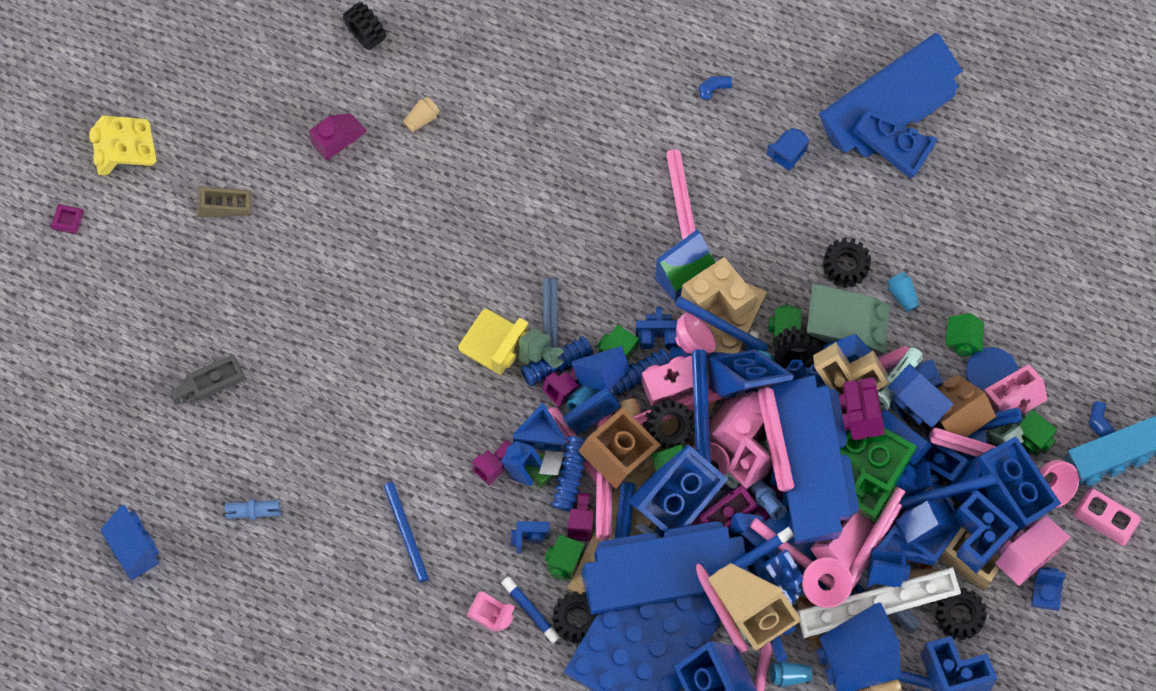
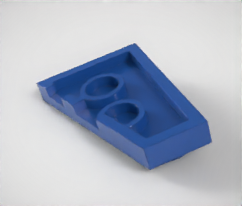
(897, 144)

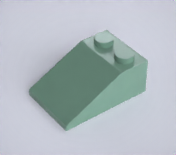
(844, 313)

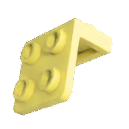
(121, 142)
(493, 341)

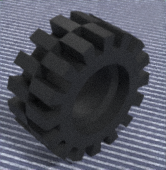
(364, 25)
(851, 249)
(796, 340)
(684, 418)
(560, 614)
(956, 629)

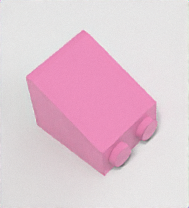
(736, 420)

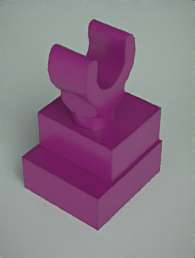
(560, 387)
(489, 466)
(581, 520)

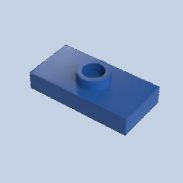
(591, 411)

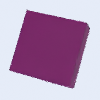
(67, 219)

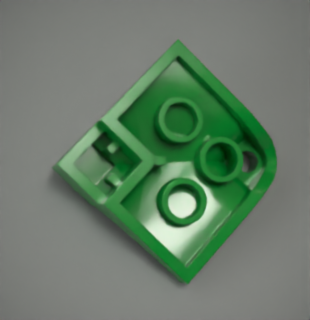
(877, 468)

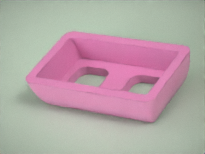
(1103, 522)

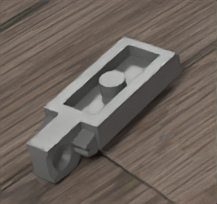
(209, 380)

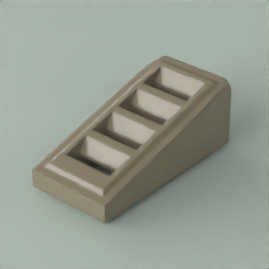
(222, 211)

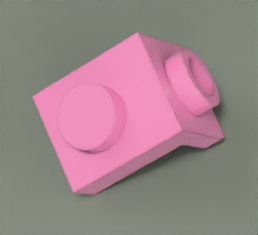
(491, 612)

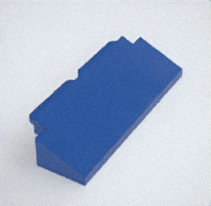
(901, 91)
(820, 474)
(655, 570)

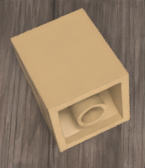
(754, 604)

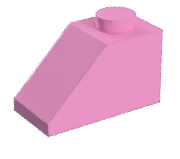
(750, 462)

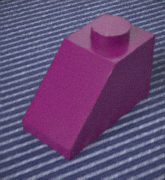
(335, 134)

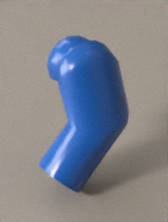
(713, 83)
(1098, 422)

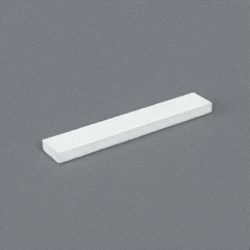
(911, 594)

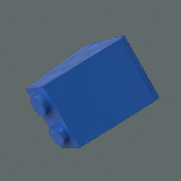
(860, 651)
(714, 668)

